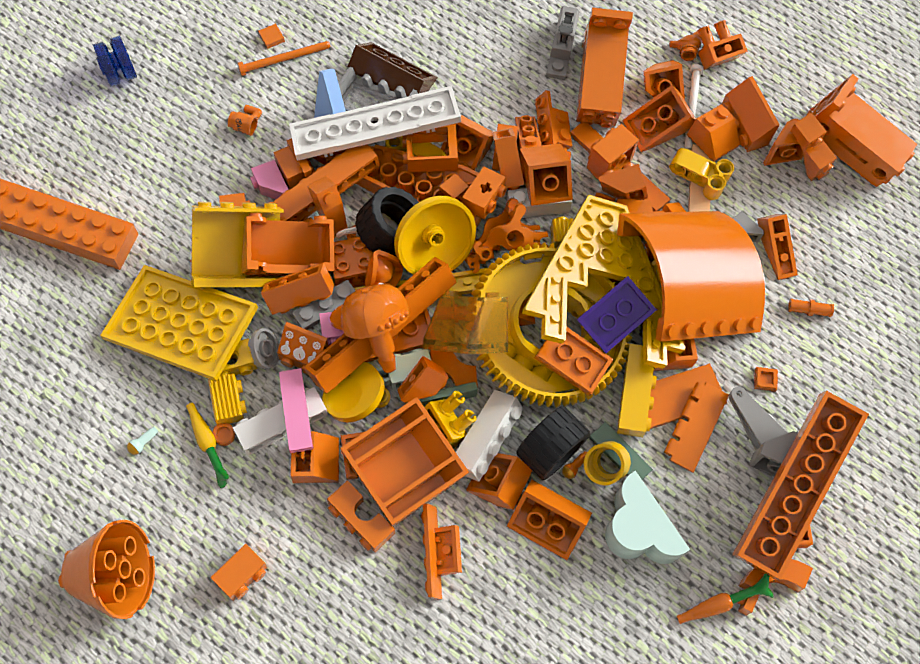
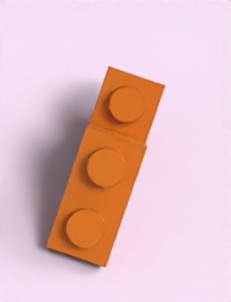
(816, 154)

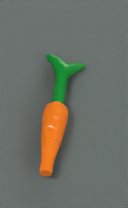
(724, 602)

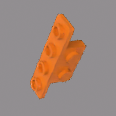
(552, 122)
(441, 551)

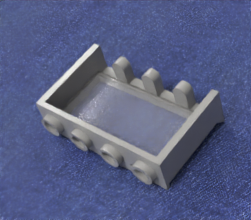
(363, 93)

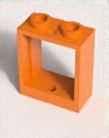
(508, 158)
(432, 163)

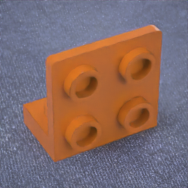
(351, 261)

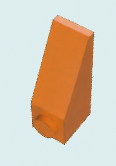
(328, 202)
(778, 245)

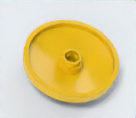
(437, 229)

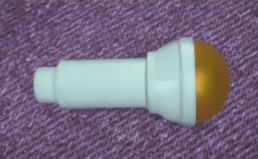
(136, 445)

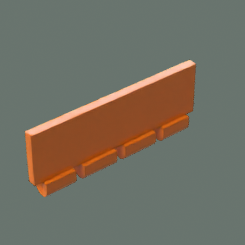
(698, 428)

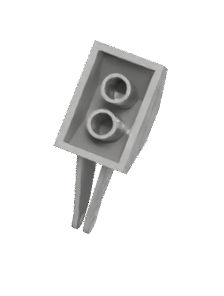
(765, 434)

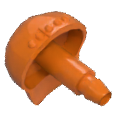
(371, 315)

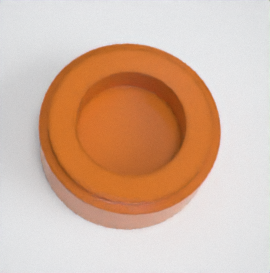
(224, 434)

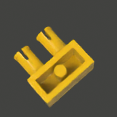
(443, 415)

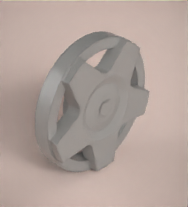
(262, 348)

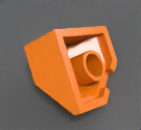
(663, 75)

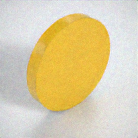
(355, 395)

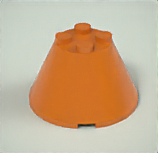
(111, 570)

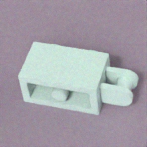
(404, 366)

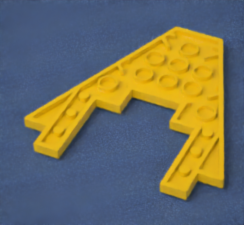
(595, 248)

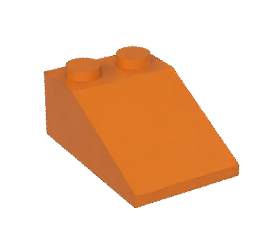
(660, 119)

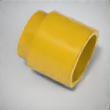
(594, 468)

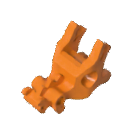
(504, 231)

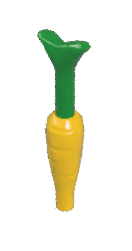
(207, 443)

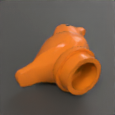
(688, 46)

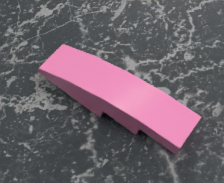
(295, 410)

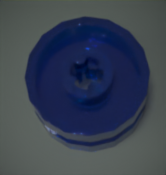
(113, 61)

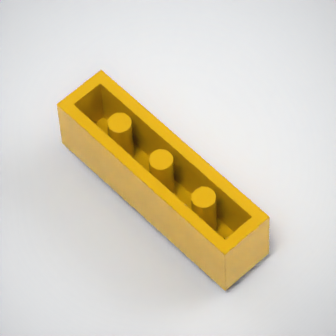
(636, 394)

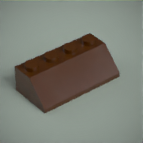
(386, 66)

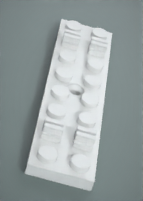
(394, 118)

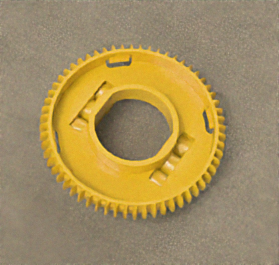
(518, 366)

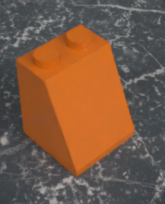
(546, 174)

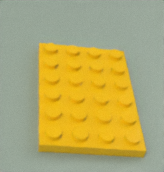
(180, 322)

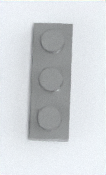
(309, 315)

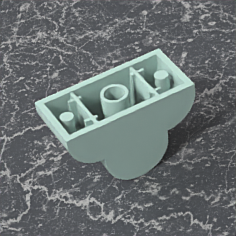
(642, 526)

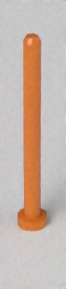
(243, 68)

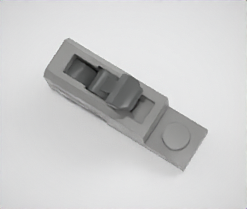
(562, 43)

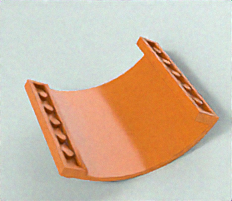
(705, 271)

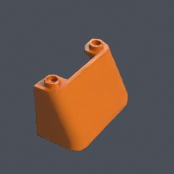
(286, 246)

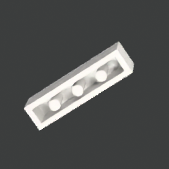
(270, 424)
(488, 433)

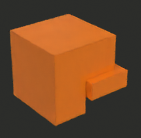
(290, 168)

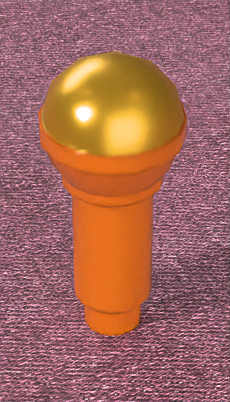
(570, 470)

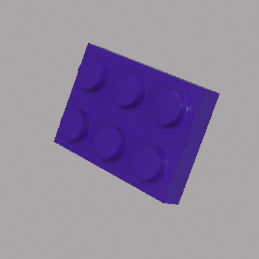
(616, 314)

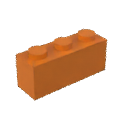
(298, 289)

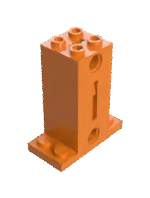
(603, 67)
(862, 135)

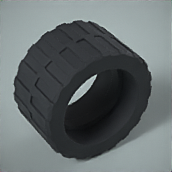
(369, 221)
(552, 442)

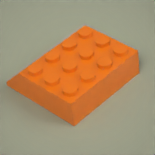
(404, 461)

